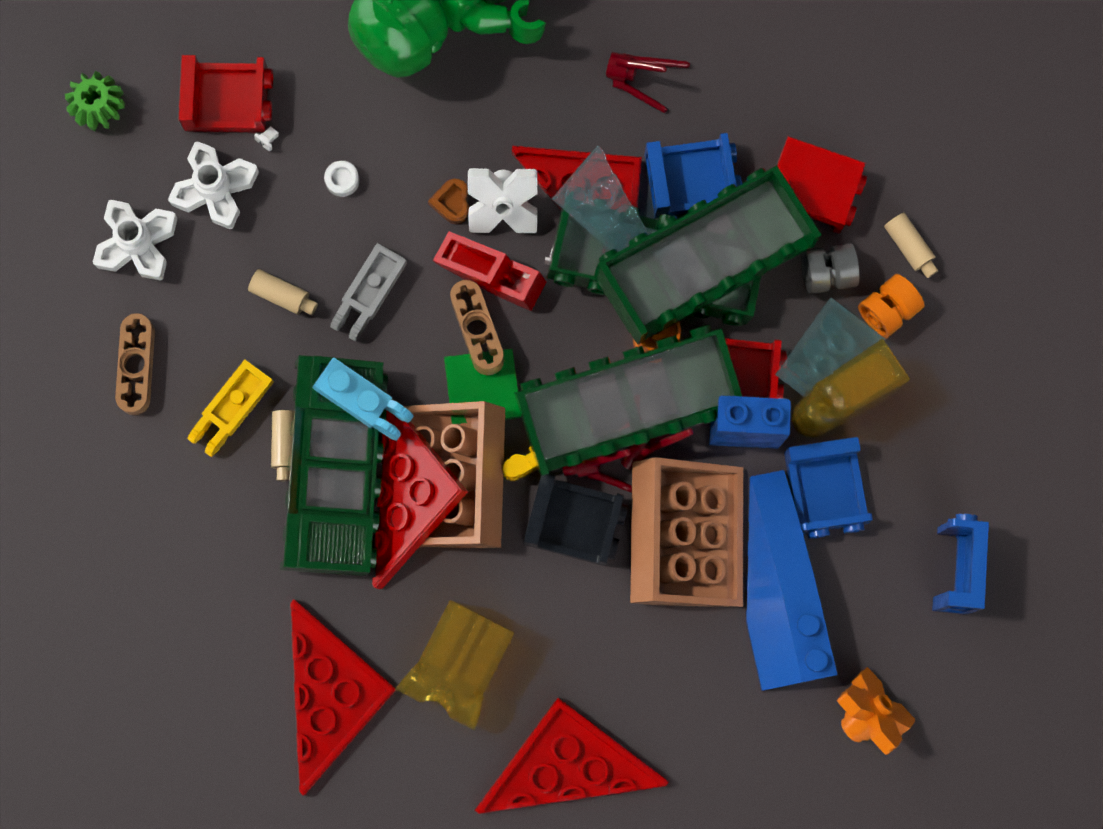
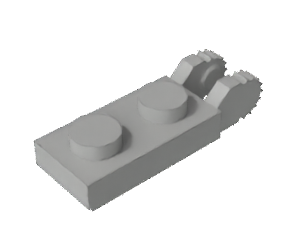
(369, 289)

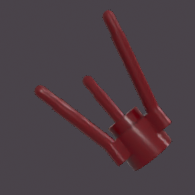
(624, 67)

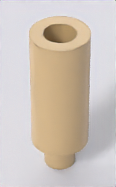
(911, 244)
(281, 293)
(281, 443)

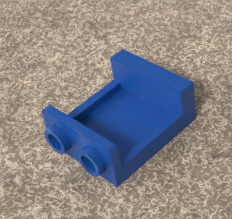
(689, 173)
(751, 422)
(827, 487)
(970, 565)

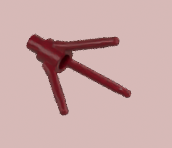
(641, 451)
(591, 468)

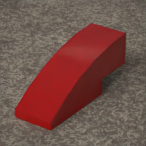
(490, 270)

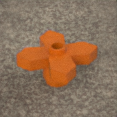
(873, 714)

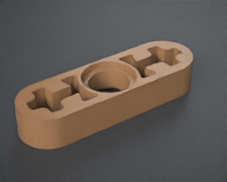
(145, 339)
(493, 346)

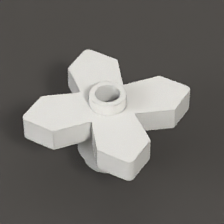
(213, 185)
(502, 197)
(135, 240)

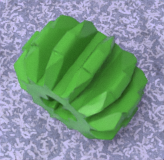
(87, 93)

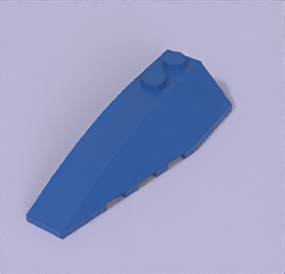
(782, 593)

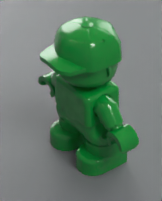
(405, 33)

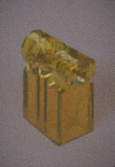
(849, 391)
(458, 663)

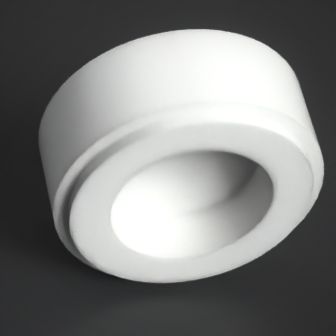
(341, 178)

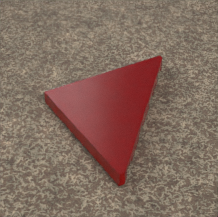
(557, 167)
(412, 500)
(332, 695)
(567, 762)

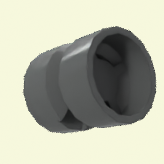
(830, 268)

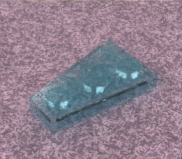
(599, 203)
(825, 346)

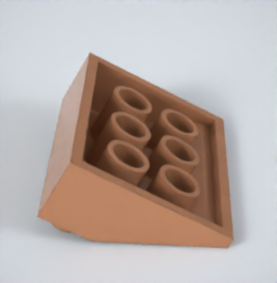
(476, 458)
(686, 533)

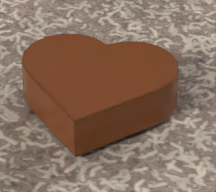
(451, 201)

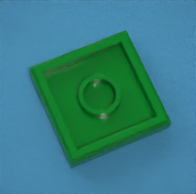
(470, 386)

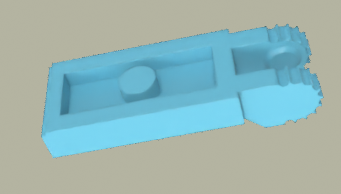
(360, 398)

